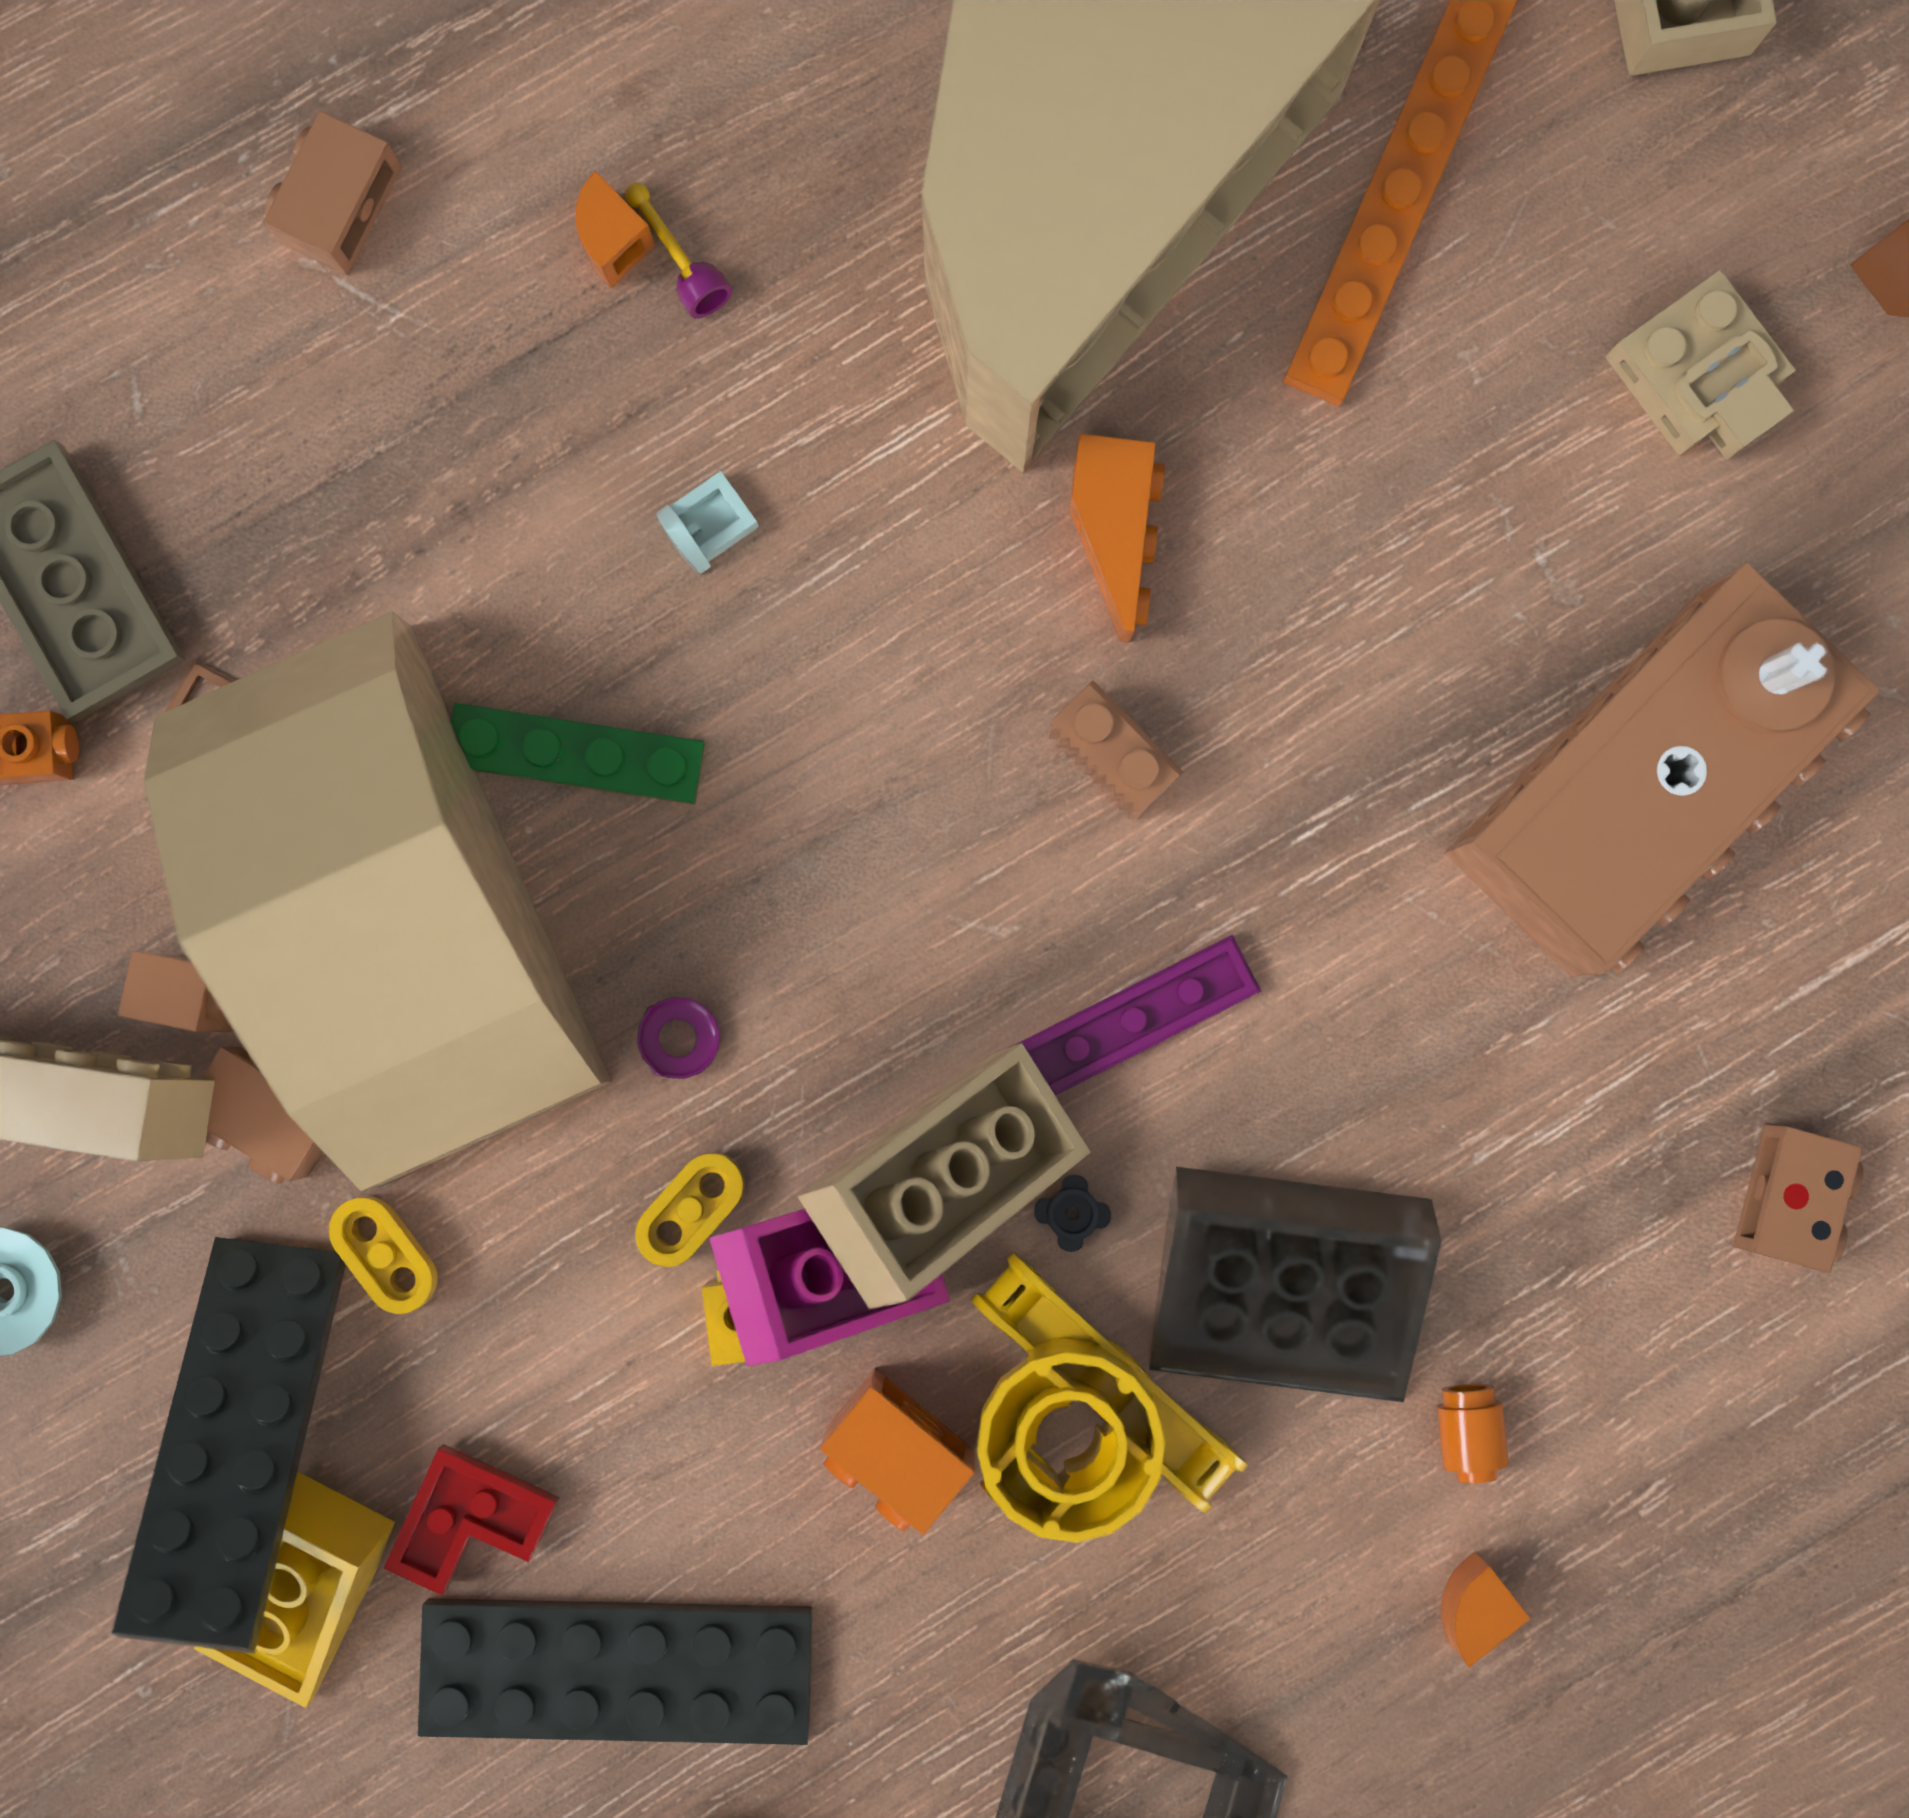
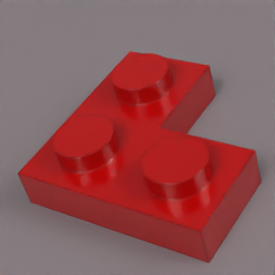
(461, 1502)

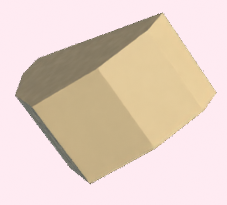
(1094, 169)
(362, 907)

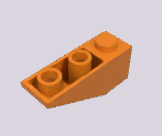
(1110, 514)

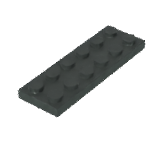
(231, 1447)
(615, 1671)

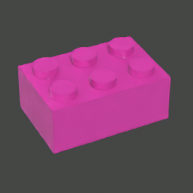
(793, 1291)

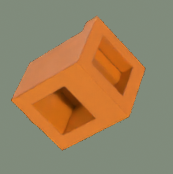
(49, 749)

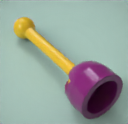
(700, 284)

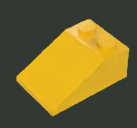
(316, 1588)

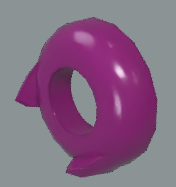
(706, 1034)

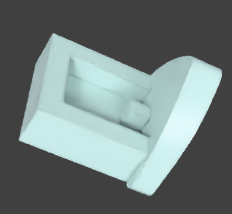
(707, 522)

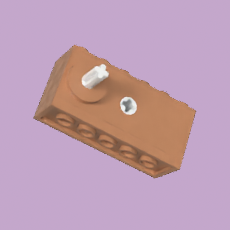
(1664, 774)

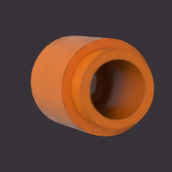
(1472, 1432)

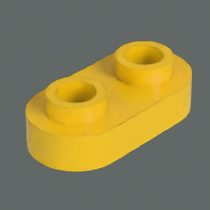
(690, 1208)
(379, 1259)

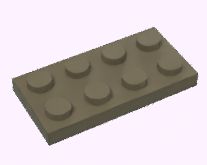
(75, 588)

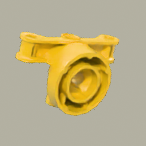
(1139, 1441)

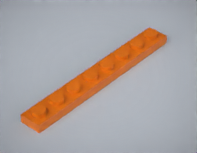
(1397, 197)

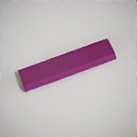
(1142, 1015)

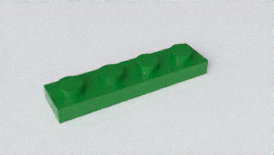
(579, 753)

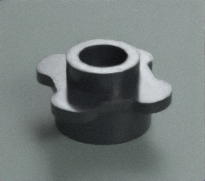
(1072, 1231)

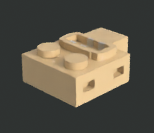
(1706, 370)

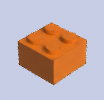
(897, 1454)

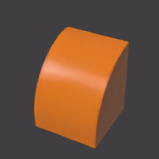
(610, 230)
(1478, 1610)

